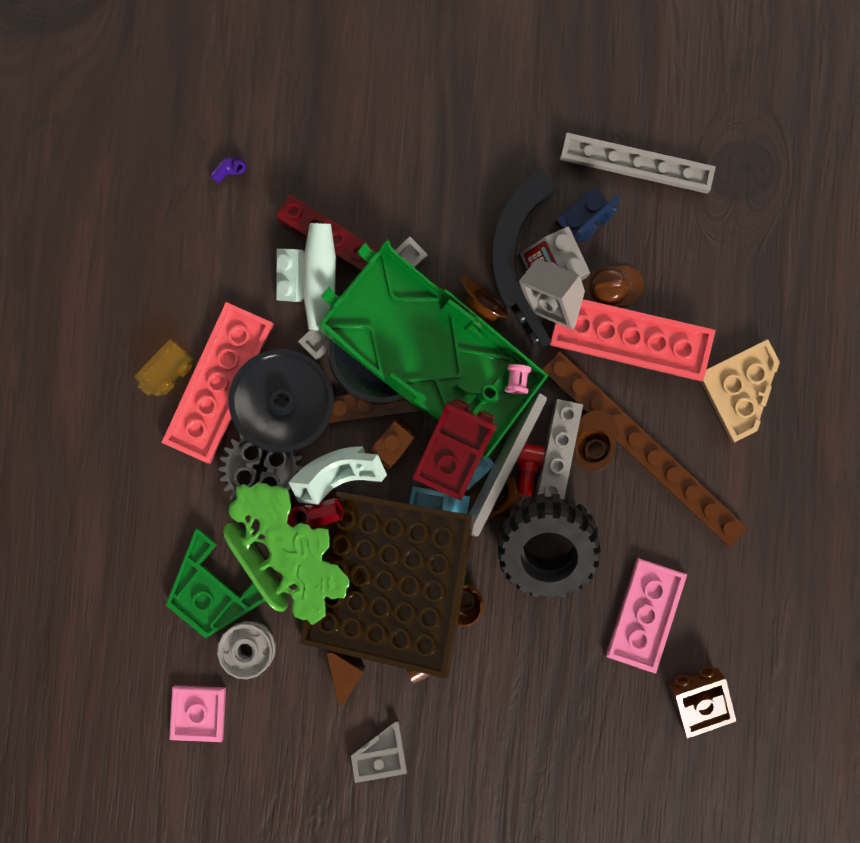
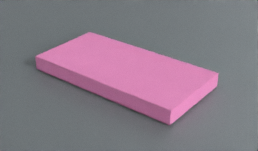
(646, 615)

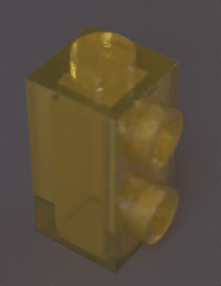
(164, 369)

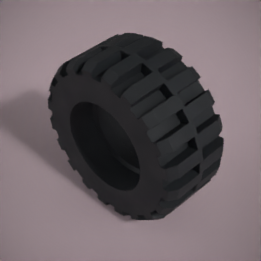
(555, 575)

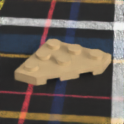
(741, 388)

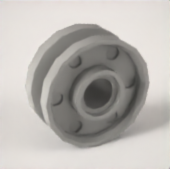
(231, 654)

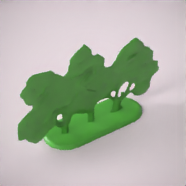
(292, 551)

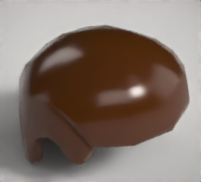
(471, 606)

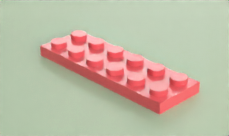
(638, 340)
(204, 406)

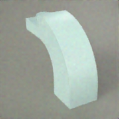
(332, 469)

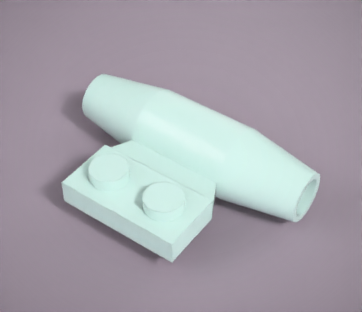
(308, 273)

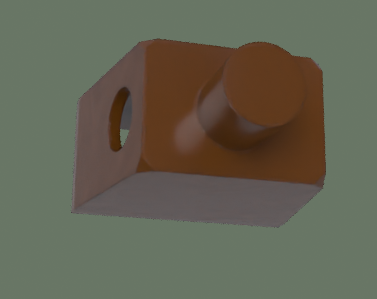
(394, 443)

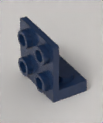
(587, 213)

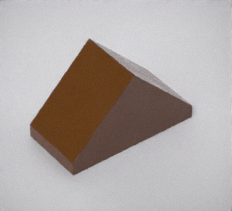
(344, 674)

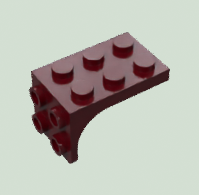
(455, 449)

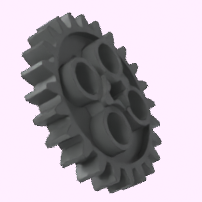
(238, 464)

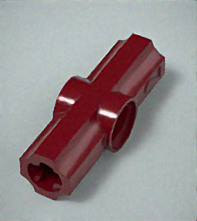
(317, 515)

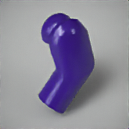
(228, 166)

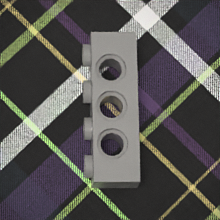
(559, 448)

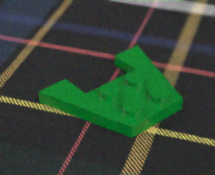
(204, 598)

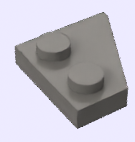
(380, 756)

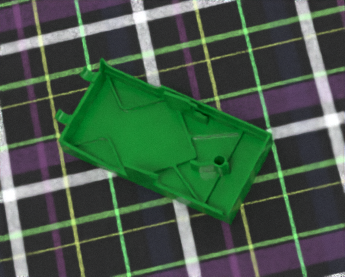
(426, 342)

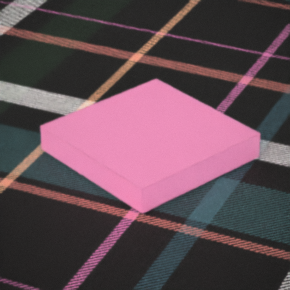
(197, 713)

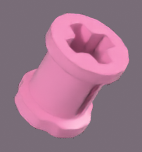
(517, 379)

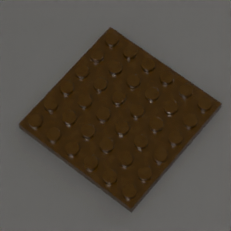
(403, 583)

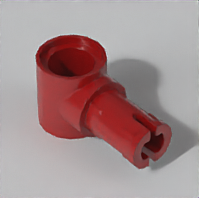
(529, 463)

